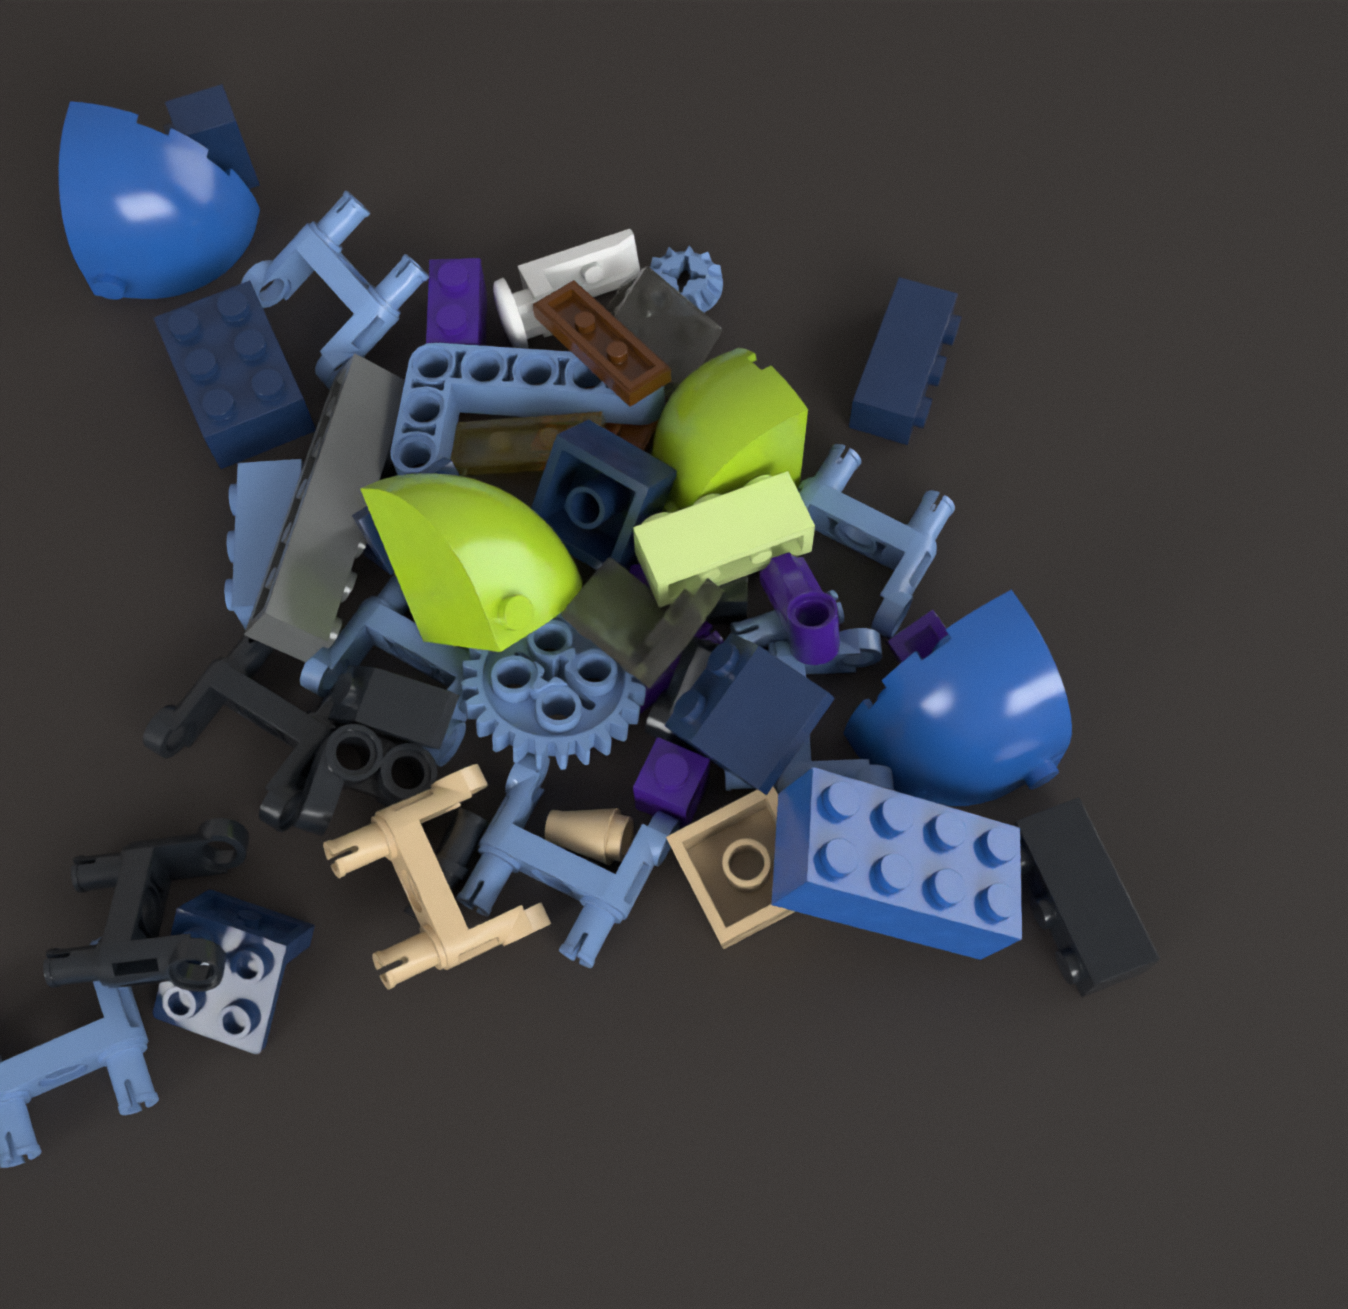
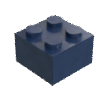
(598, 492)

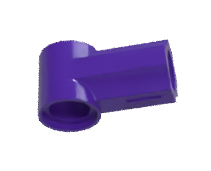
(803, 609)

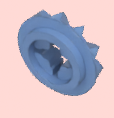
(705, 276)

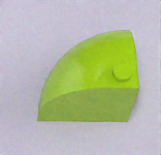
(729, 428)
(471, 559)

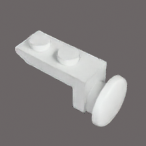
(595, 266)

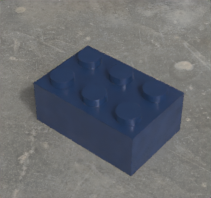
(234, 375)

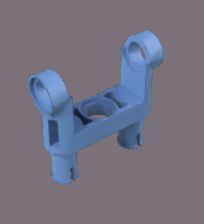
(319, 249)
(898, 546)
(383, 624)
(857, 649)
(603, 894)
(110, 1042)

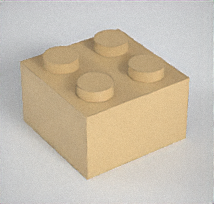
(732, 865)

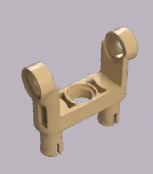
(443, 933)

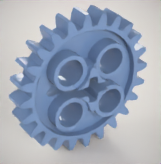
(551, 686)

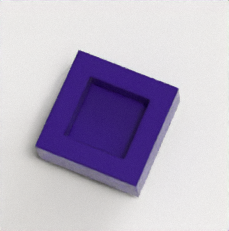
(918, 636)

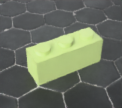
(723, 536)

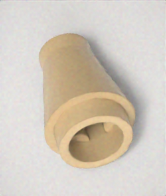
(592, 833)

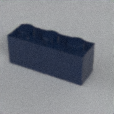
(905, 361)

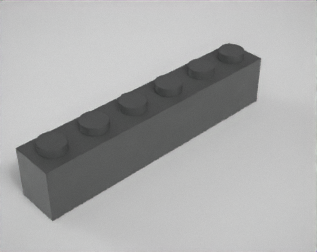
(319, 536)

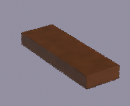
(602, 343)

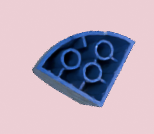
(147, 206)
(972, 713)

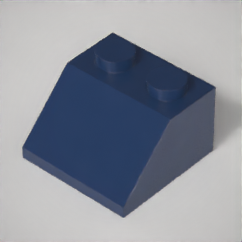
(748, 712)

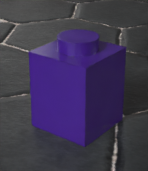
(672, 782)

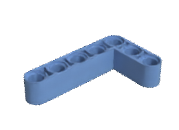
(509, 393)

